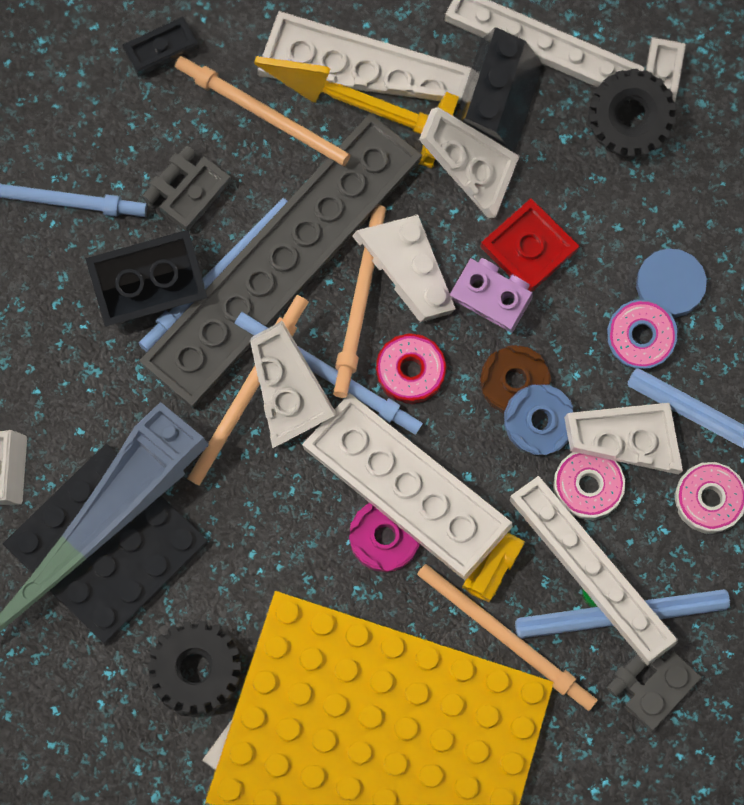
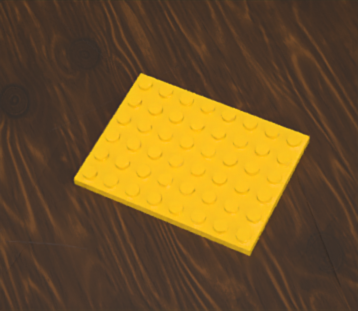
(374, 718)

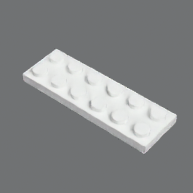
(408, 486)

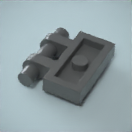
(193, 194)
(660, 693)

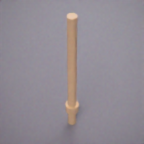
(209, 80)
(347, 359)
(241, 401)
(563, 681)

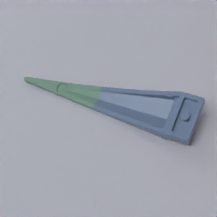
(139, 474)

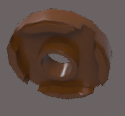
(509, 360)

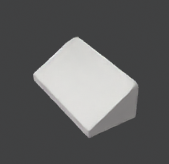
(12, 467)

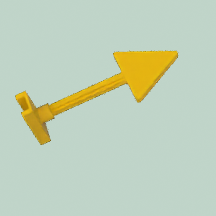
(312, 79)

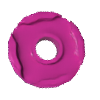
(373, 554)

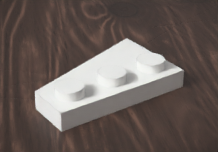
(470, 158)
(409, 262)
(288, 386)
(627, 435)

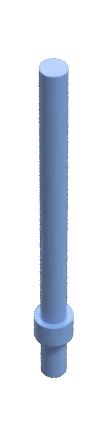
(110, 205)
(167, 318)
(387, 410)

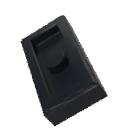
(160, 46)

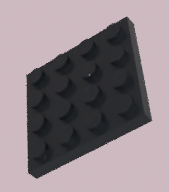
(125, 570)

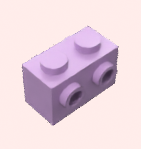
(489, 298)

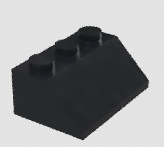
(500, 88)
(146, 278)

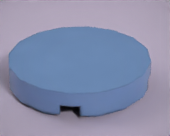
(672, 280)

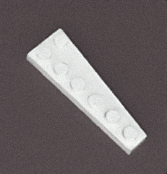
(363, 61)

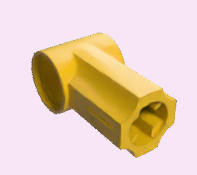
(488, 575)

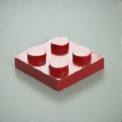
(530, 245)

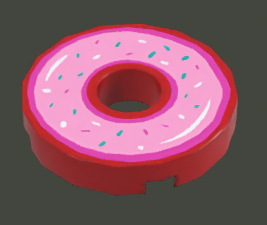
(410, 348)

